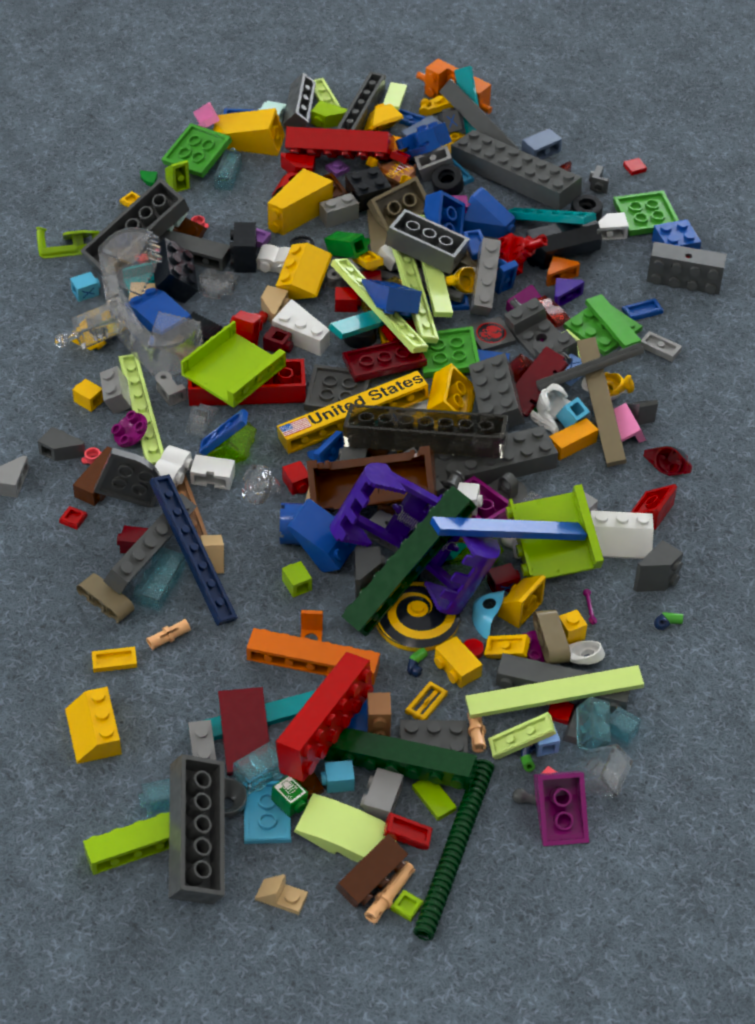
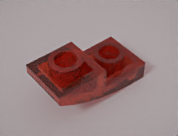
(554, 312)

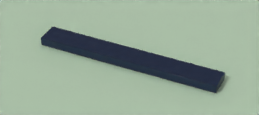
(193, 550)

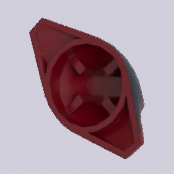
(668, 459)

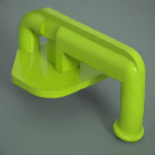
(67, 250)

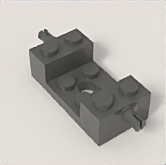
(530, 323)

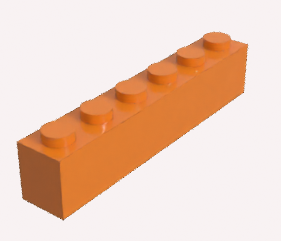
(302, 653)

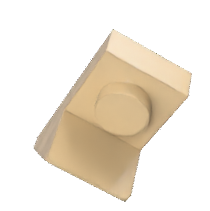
(278, 894)

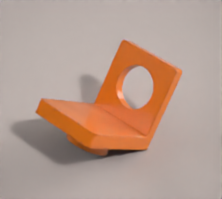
(312, 623)

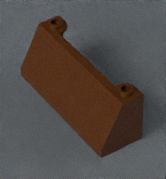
(333, 481)

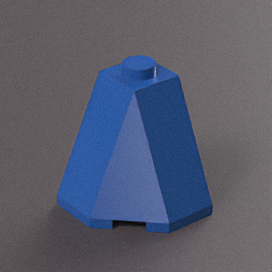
(488, 216)

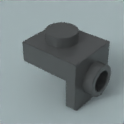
(597, 182)

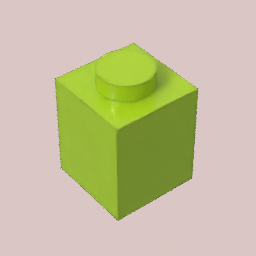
(296, 579)

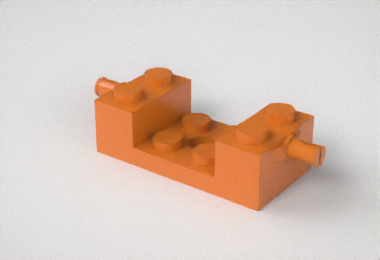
(440, 72)

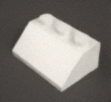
(624, 533)

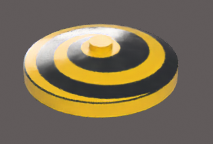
(416, 622)

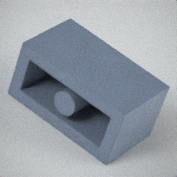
(542, 144)

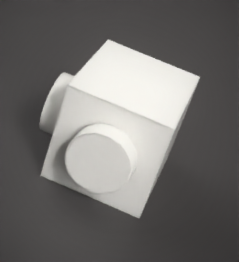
(472, 491)

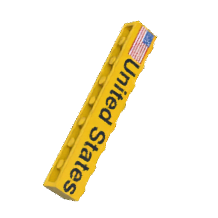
(325, 421)

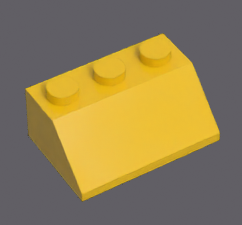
(304, 271)
(451, 391)
(93, 726)

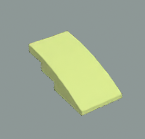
(339, 827)

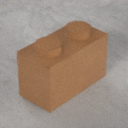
(379, 713)

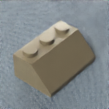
(391, 203)

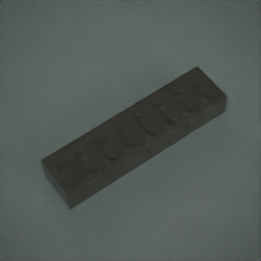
(441, 430)

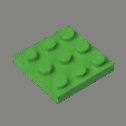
(199, 147)
(645, 211)
(586, 325)
(454, 347)

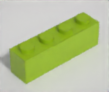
(128, 843)

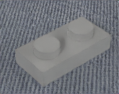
(661, 346)
(202, 739)

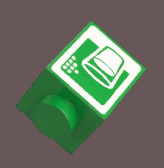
(289, 796)

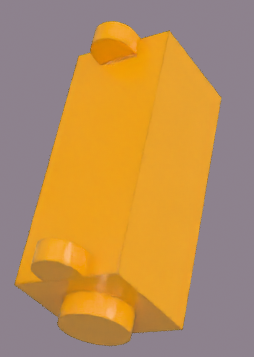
(574, 438)

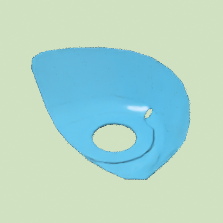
(483, 617)

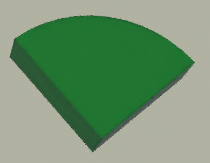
(148, 177)

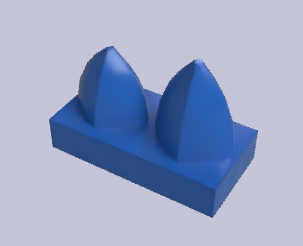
(505, 275)
(329, 449)

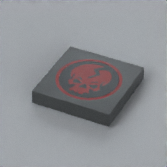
(492, 334)

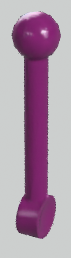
(592, 619)

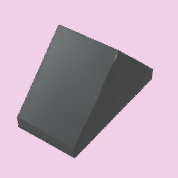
(644, 411)

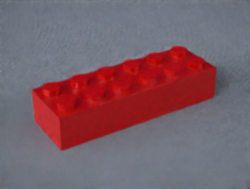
(339, 143)
(283, 387)
(324, 717)

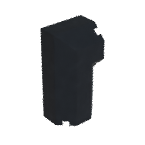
(564, 242)

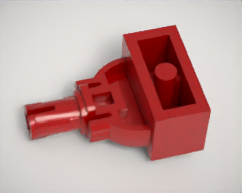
(520, 248)
(249, 324)

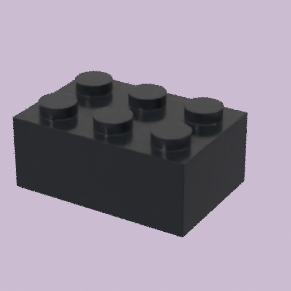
(176, 272)

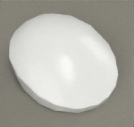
(583, 648)

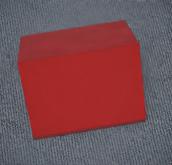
(657, 502)

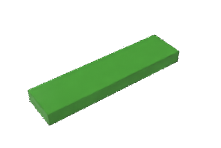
(612, 321)

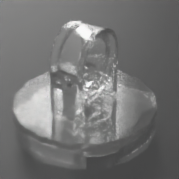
(259, 484)

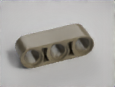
(105, 597)
(551, 636)

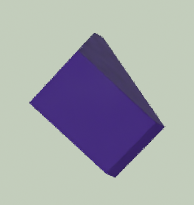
(567, 290)

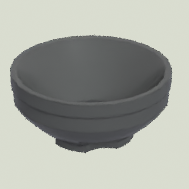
(237, 793)

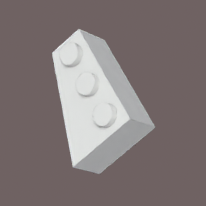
(305, 329)

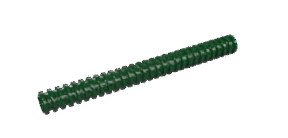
(453, 852)

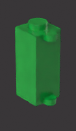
(347, 244)

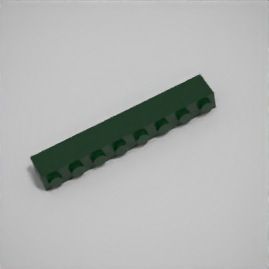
(405, 564)
(405, 757)

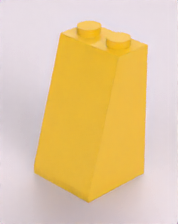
(253, 131)
(298, 201)

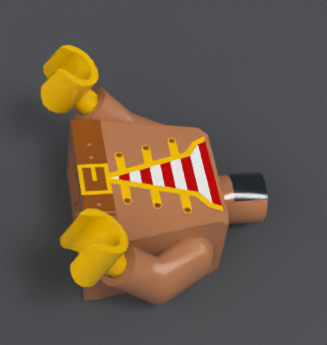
(394, 171)

